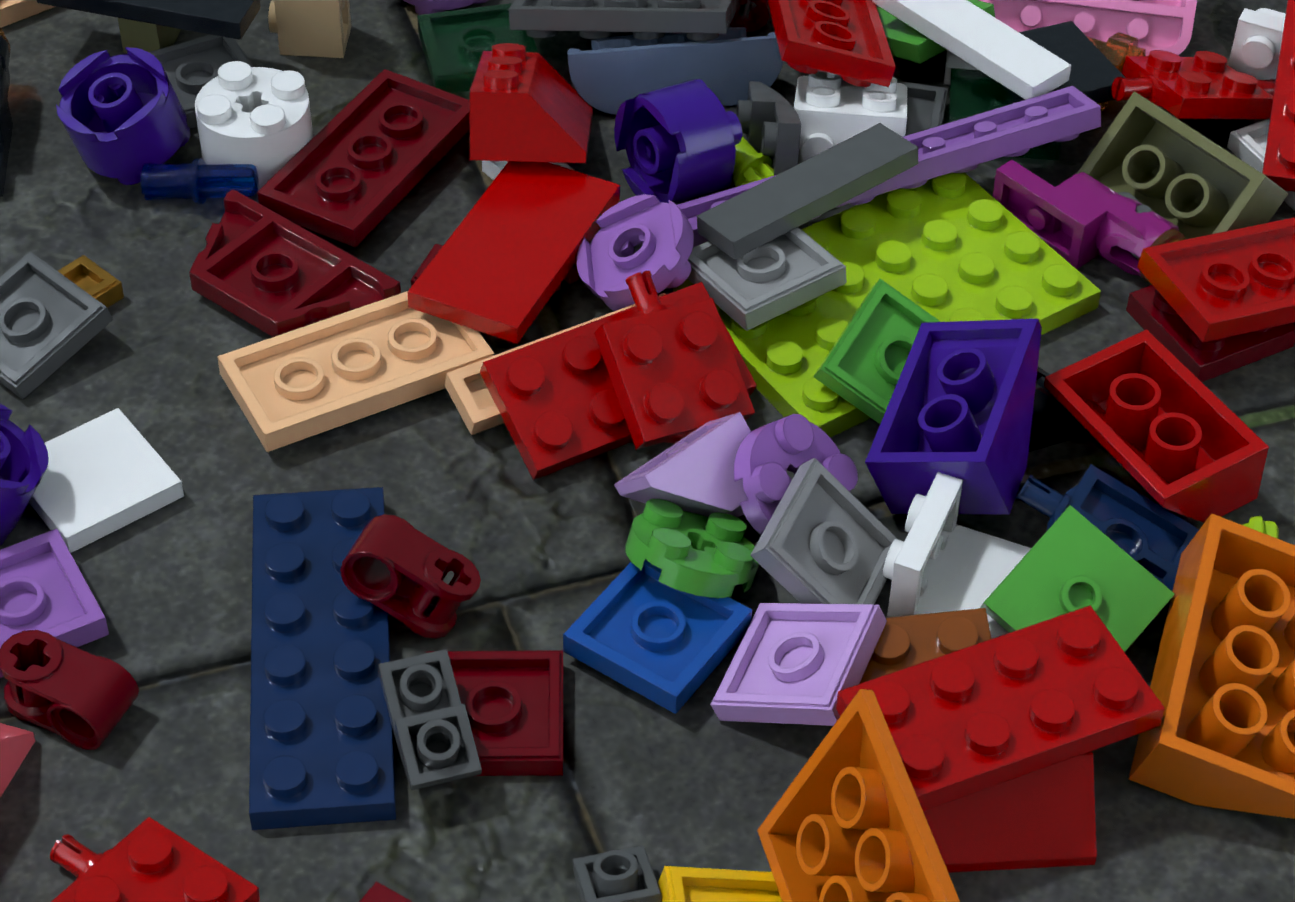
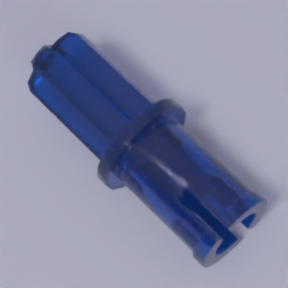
(197, 180)

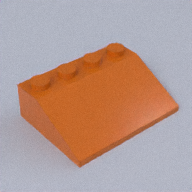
(1226, 676)
(854, 822)

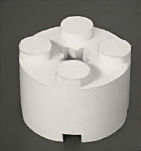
(253, 117)

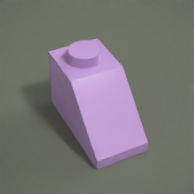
(695, 471)

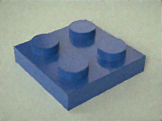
(656, 636)

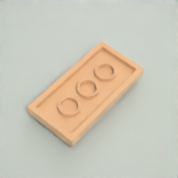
(345, 369)

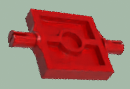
(1195, 86)
(671, 366)
(148, 867)

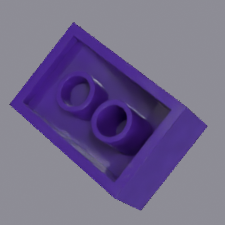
(960, 413)

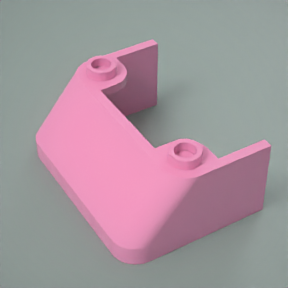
(1155, 23)

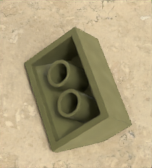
(1180, 173)

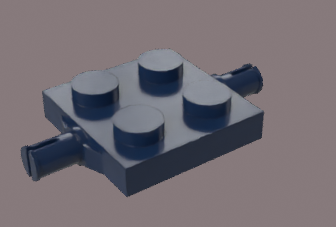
(1124, 515)

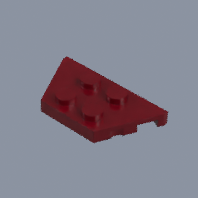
(279, 271)

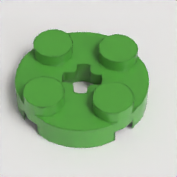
(693, 550)

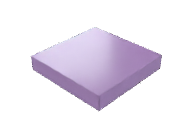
(798, 662)

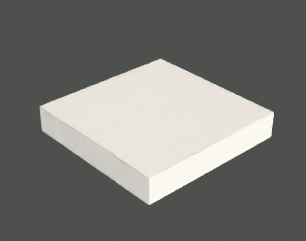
(102, 480)

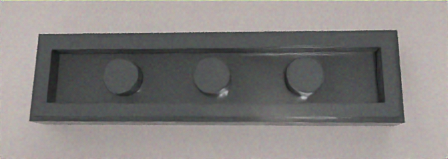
(807, 190)

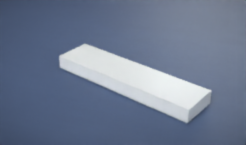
(984, 43)

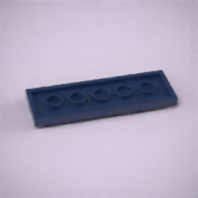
(315, 654)

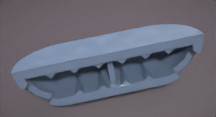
(628, 66)

